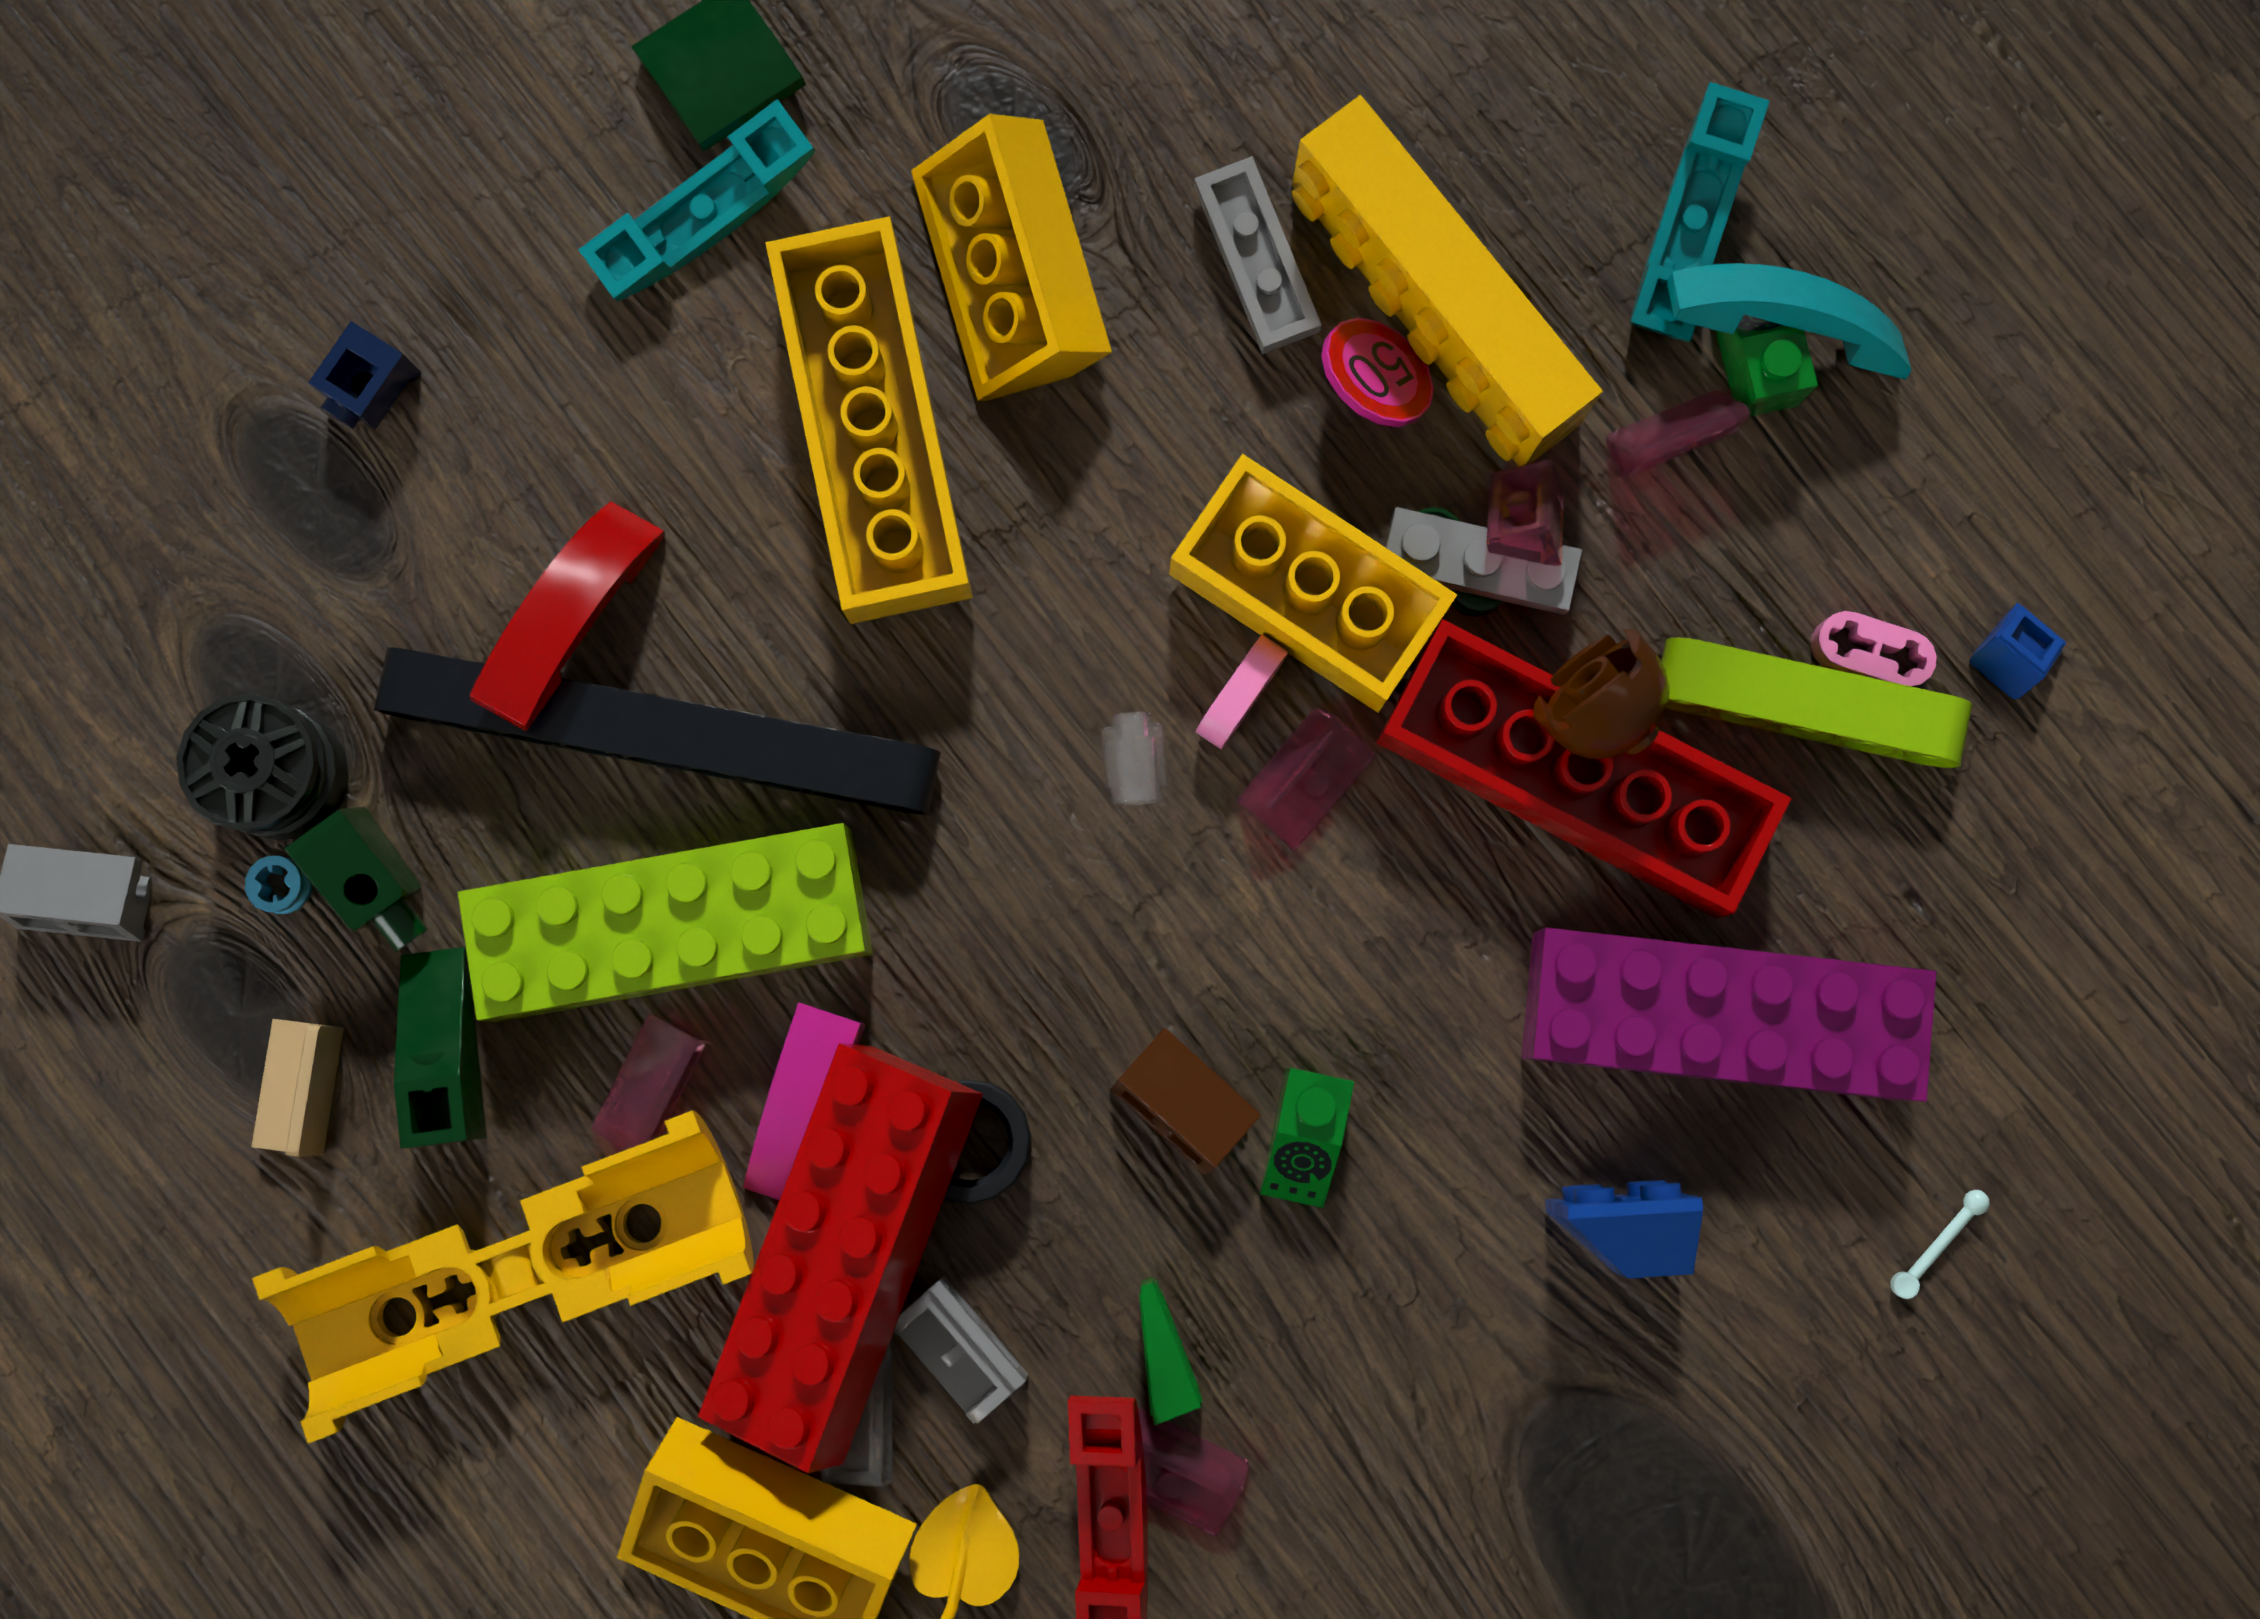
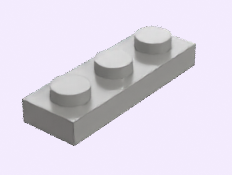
(1257, 255)
(1460, 561)

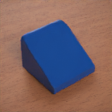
(2017, 652)

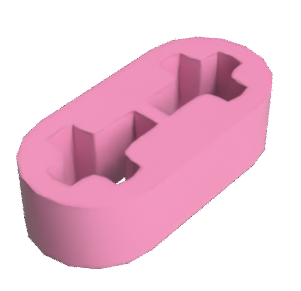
(1877, 637)
(1241, 691)

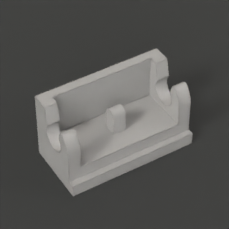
(74, 892)
(960, 1350)

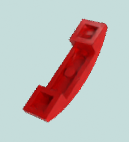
(561, 611)
(1111, 1507)

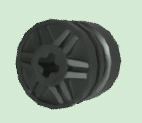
(297, 762)

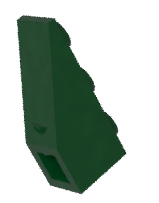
(437, 1052)

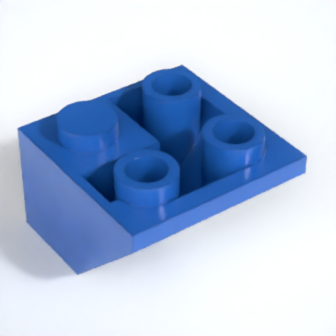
(1636, 1233)

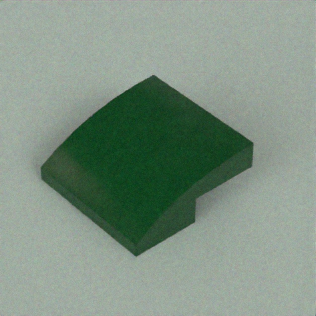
(718, 67)

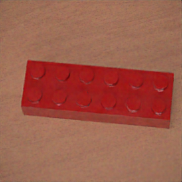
(1653, 813)
(839, 1257)

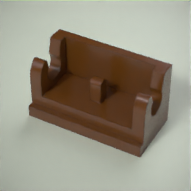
(1185, 1102)

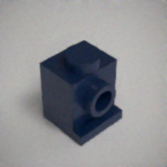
(351, 362)

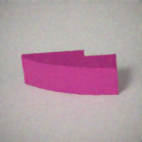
(794, 1094)

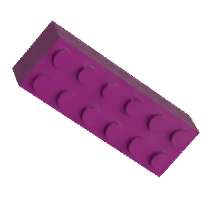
(1729, 1014)

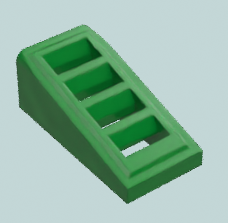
(1169, 1373)

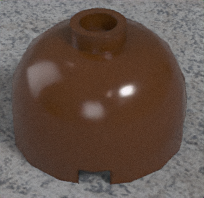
(1607, 699)

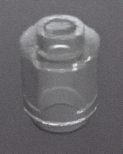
(1135, 759)

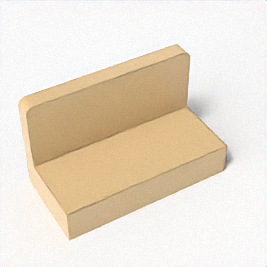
(297, 1087)

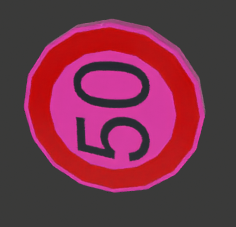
(1377, 372)

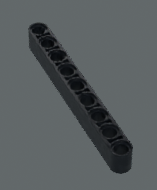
(672, 735)

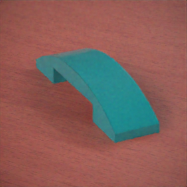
(1698, 201)
(703, 208)
(1724, 293)

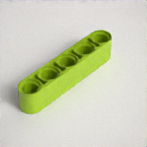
(1816, 703)

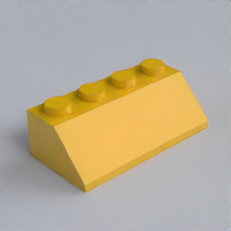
(1010, 257)
(1310, 582)
(760, 1532)

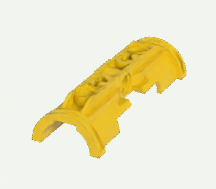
(342, 1303)

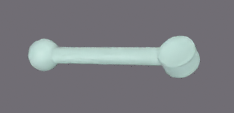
(1906, 1283)

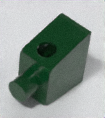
(340, 857)

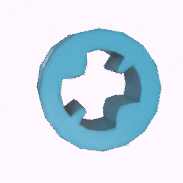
(259, 890)

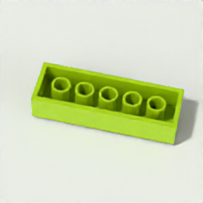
(664, 923)

